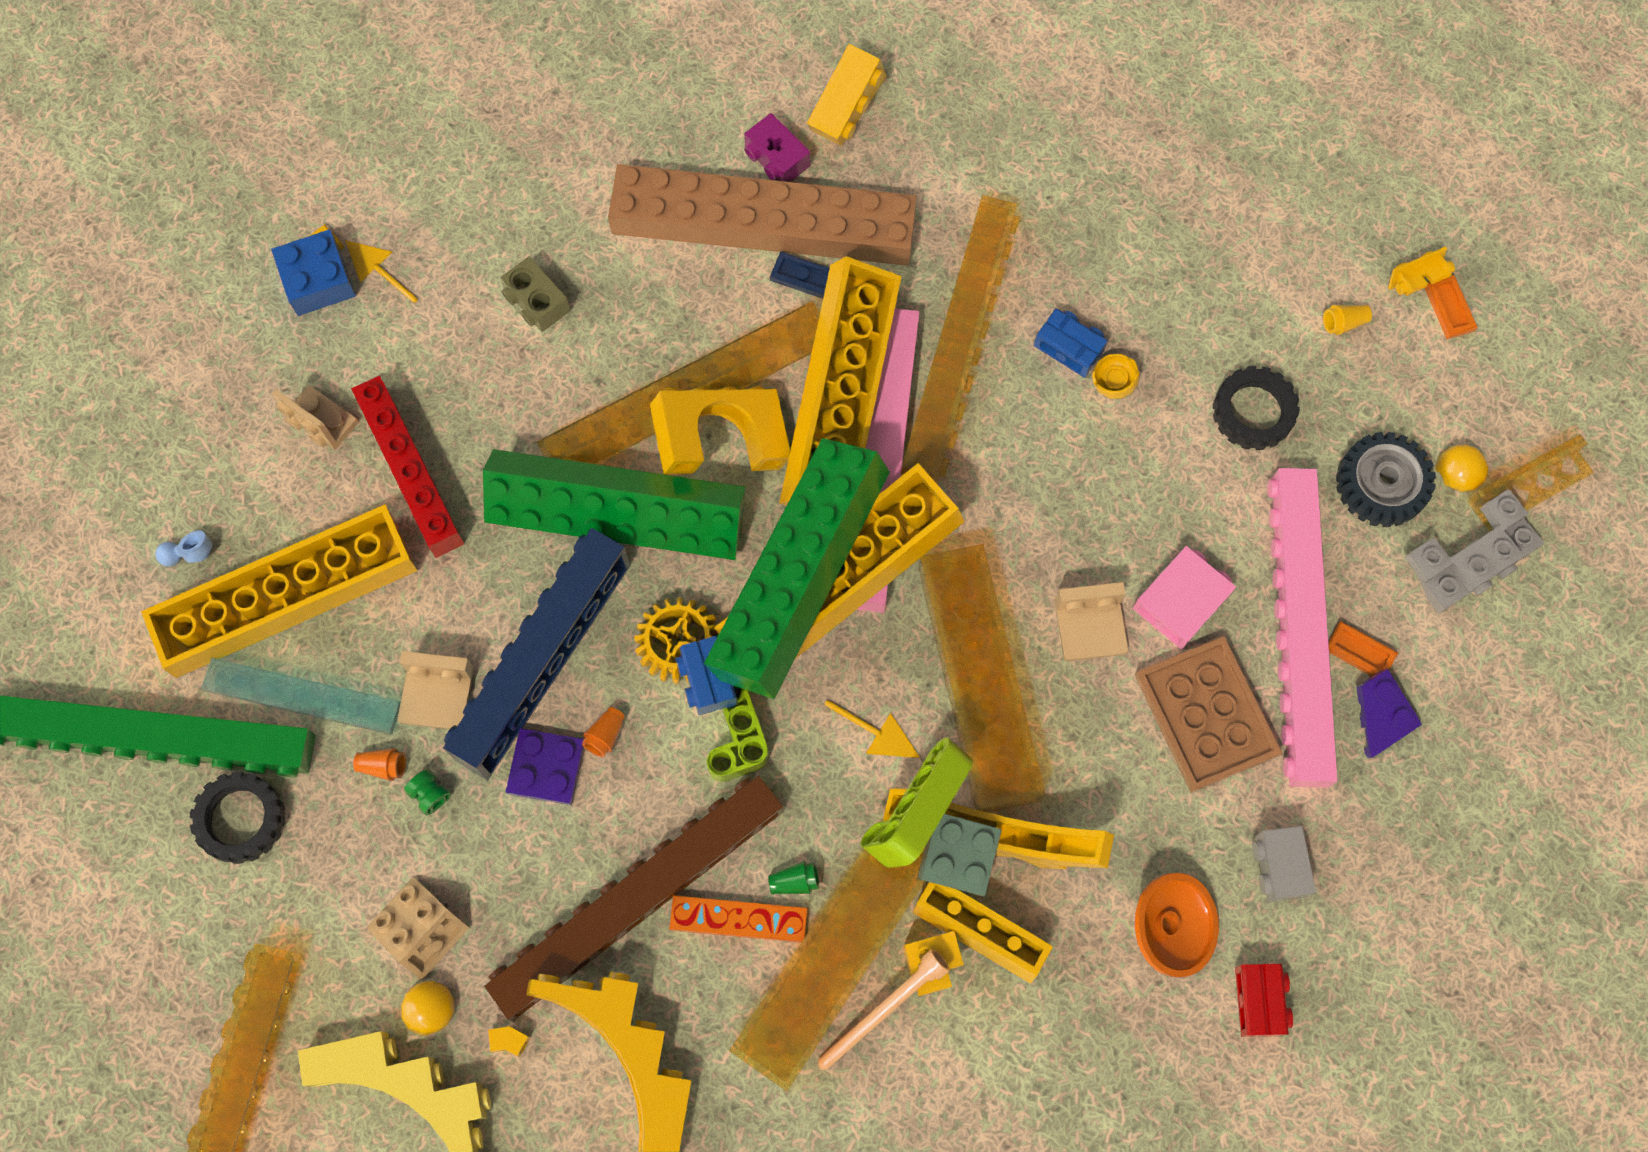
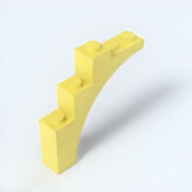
(369, 1063)

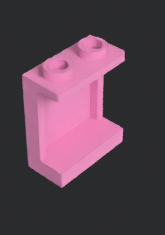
(1184, 596)

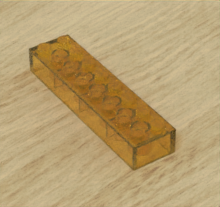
(981, 679)
(827, 968)

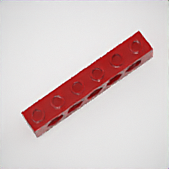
(407, 467)

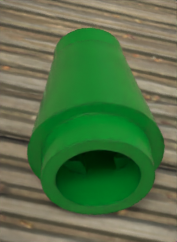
(795, 879)

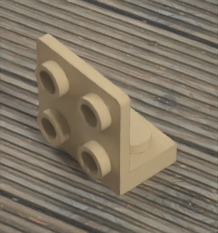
(317, 415)
(1091, 621)
(434, 689)
(417, 928)

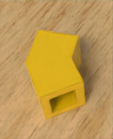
(507, 1040)

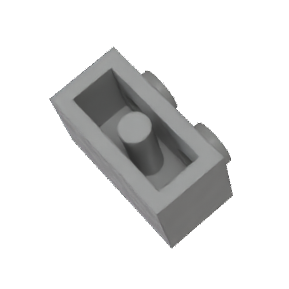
(1283, 864)

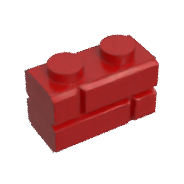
(1262, 1000)

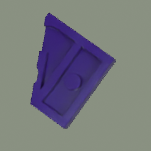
(1384, 712)

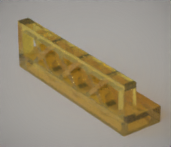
(1531, 471)

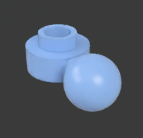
(192, 548)

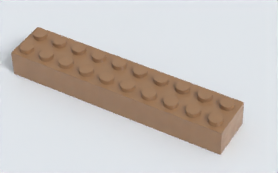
(762, 214)

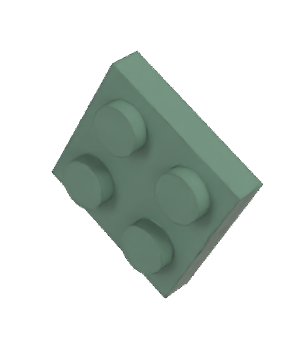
(960, 855)

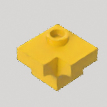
(946, 946)

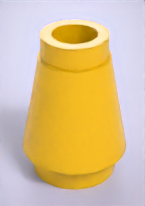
(1346, 318)

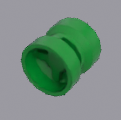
(427, 791)

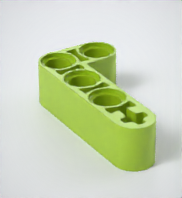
(741, 742)
(921, 807)

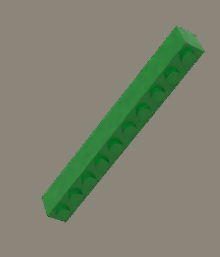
(156, 736)

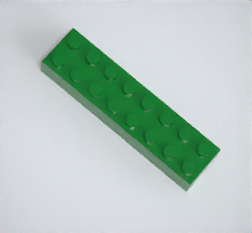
(615, 501)
(797, 568)

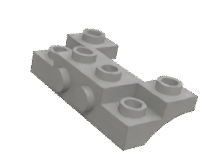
(1471, 569)

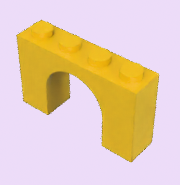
(752, 410)

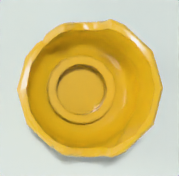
(1116, 376)
(1462, 467)
(427, 1008)

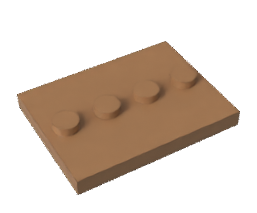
(1207, 714)

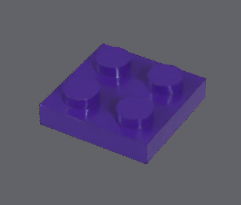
(545, 767)

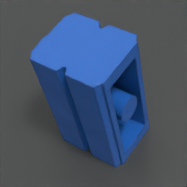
(1071, 342)
(705, 688)

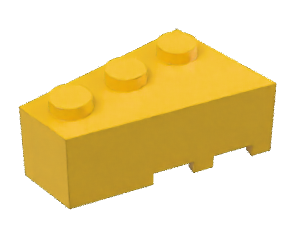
(847, 95)

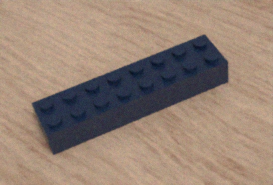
(537, 654)

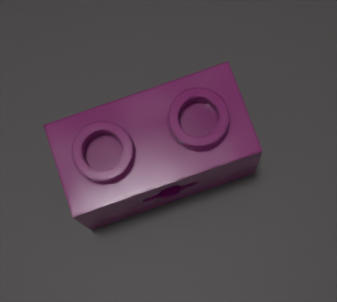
(776, 149)

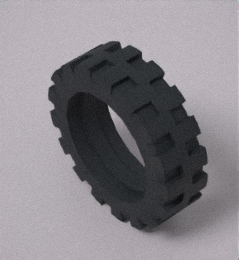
(1268, 381)
(210, 798)

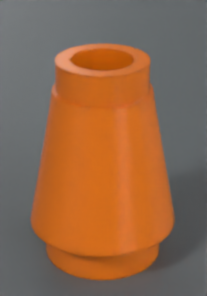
(603, 733)
(381, 763)

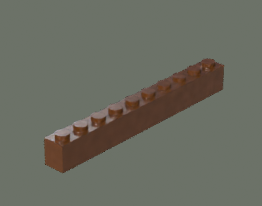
(636, 896)

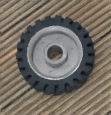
(1401, 464)

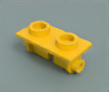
(1410, 276)

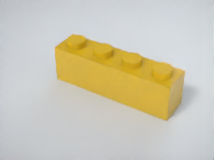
(983, 930)

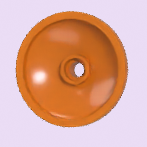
(1176, 925)

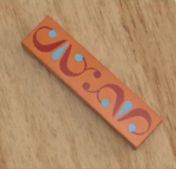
(738, 919)

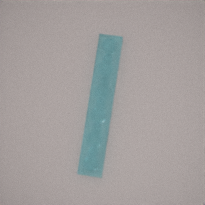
(301, 696)

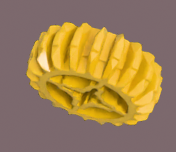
(666, 634)

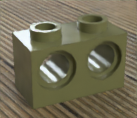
(539, 292)

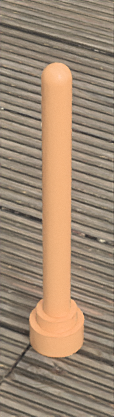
(931, 967)

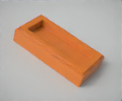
(1451, 307)
(1360, 649)

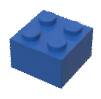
(313, 272)

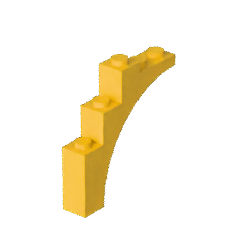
(1033, 842)
(609, 1010)

